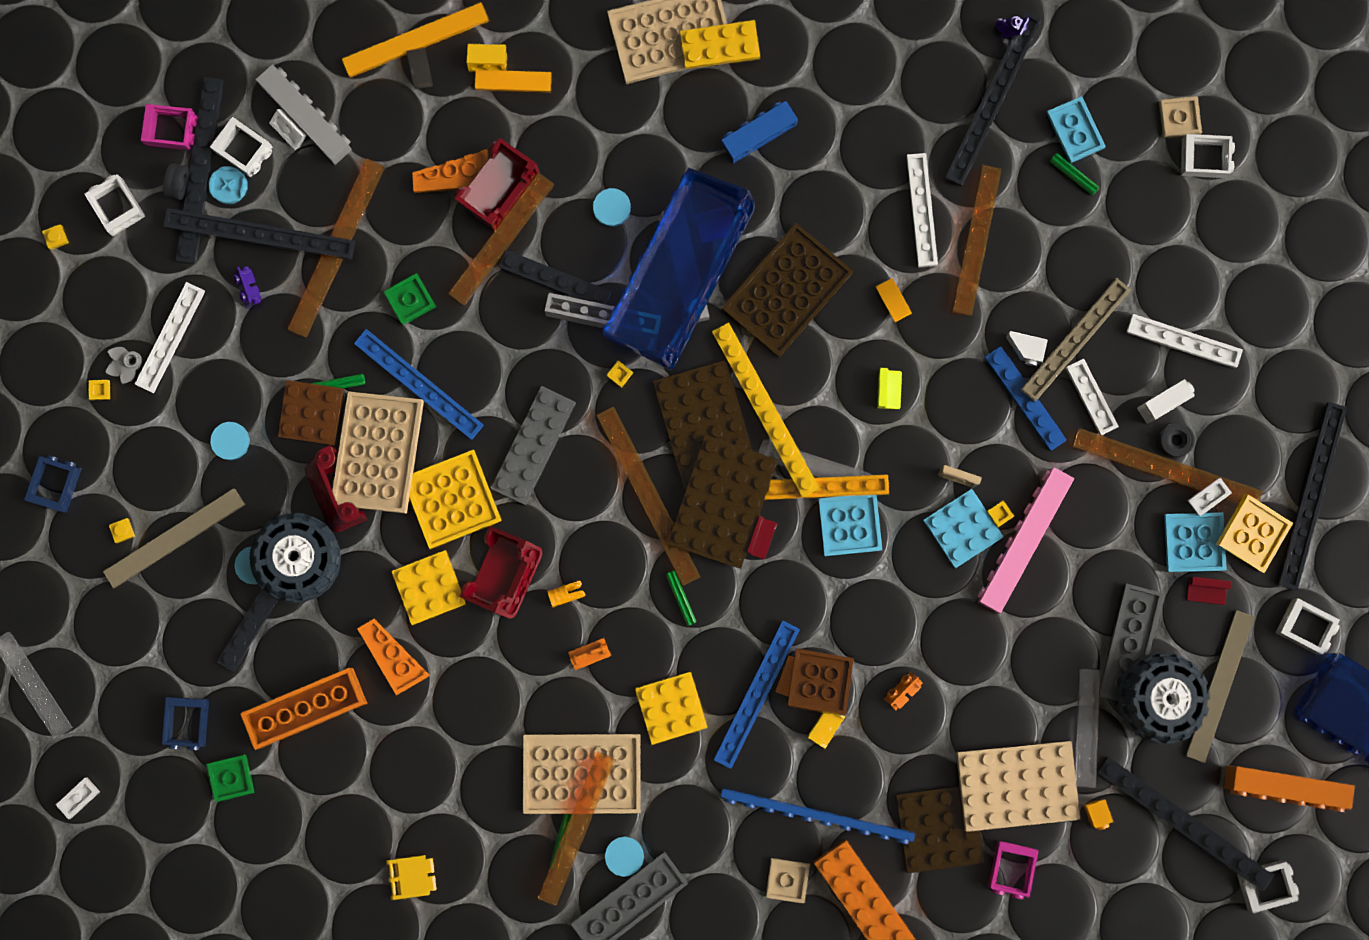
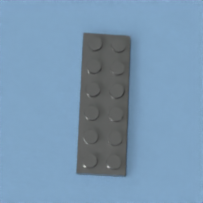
(533, 445)
(1131, 635)
(631, 901)

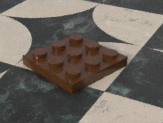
(311, 412)
(820, 682)

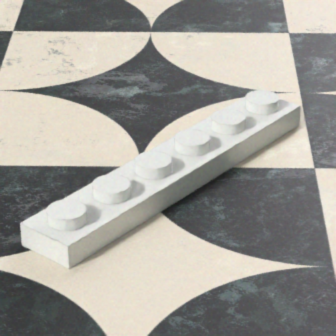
(922, 210)
(170, 337)
(1184, 341)

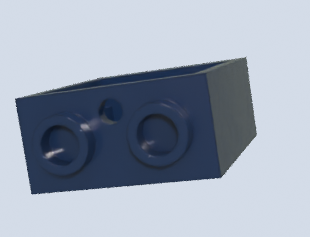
(68, 490)
(170, 704)

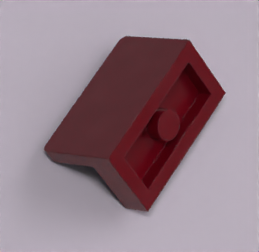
(761, 538)
(1207, 590)

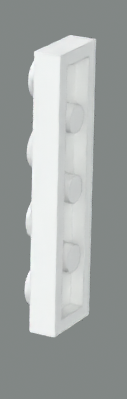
(1091, 397)

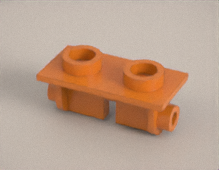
(589, 654)
(896, 696)

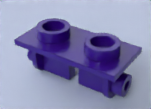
(1011, 26)
(243, 280)

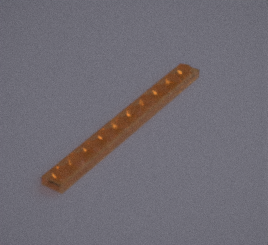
(327, 265)
(1158, 465)
(647, 493)

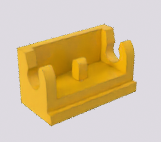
(486, 57)
(825, 729)

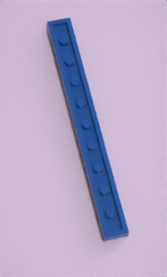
(825, 817)

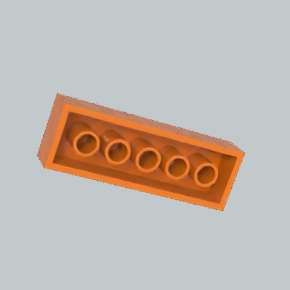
(303, 708)
(1294, 788)
(861, 894)

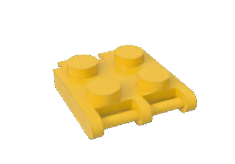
(411, 877)

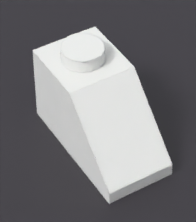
(1028, 347)

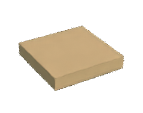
(1180, 117)
(959, 476)
(787, 880)

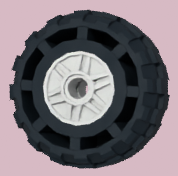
(303, 578)
(1163, 697)

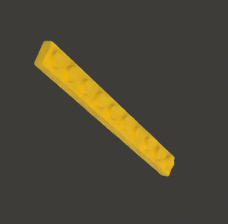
(766, 410)

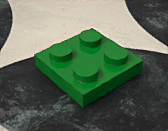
(409, 299)
(230, 778)

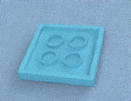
(850, 524)
(963, 528)
(1193, 541)

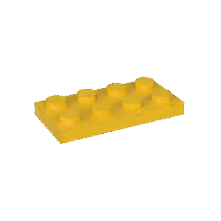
(720, 44)

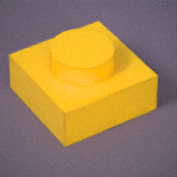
(55, 237)
(619, 374)
(99, 390)
(1000, 513)
(122, 530)

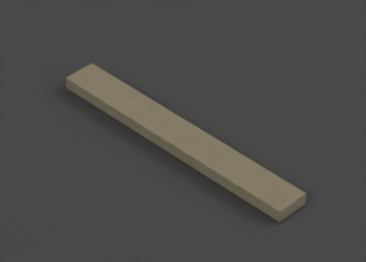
(1075, 340)
(174, 538)
(1221, 684)

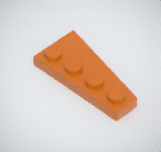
(450, 175)
(396, 664)

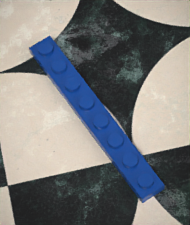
(419, 384)
(756, 694)

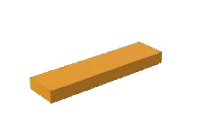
(513, 81)

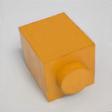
(1098, 814)

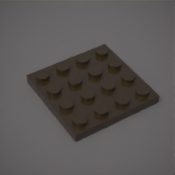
(938, 831)

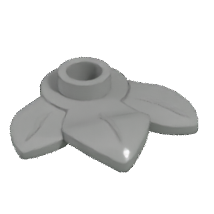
(121, 365)

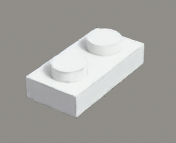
(288, 128)
(1209, 496)
(77, 798)

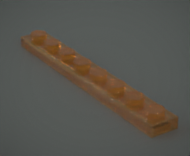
(501, 239)
(977, 240)
(576, 828)

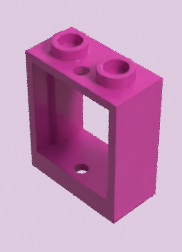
(150, 122)
(1018, 849)

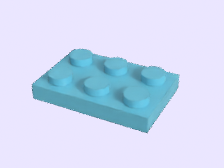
(1075, 129)

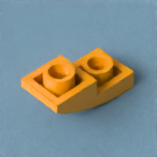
(893, 299)

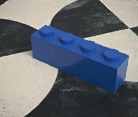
(759, 131)

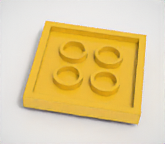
(1254, 533)
(428, 587)
(671, 708)

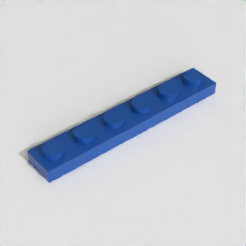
(1033, 411)

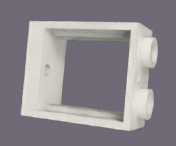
(227, 136)
(1188, 155)
(125, 219)
(1166, 401)
(1290, 617)
(1250, 895)

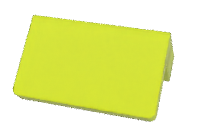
(889, 389)

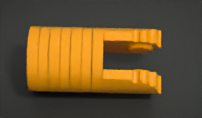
(560, 595)

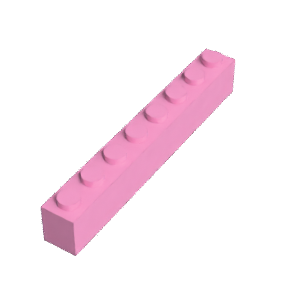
(1025, 541)

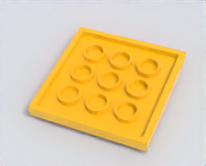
(452, 499)

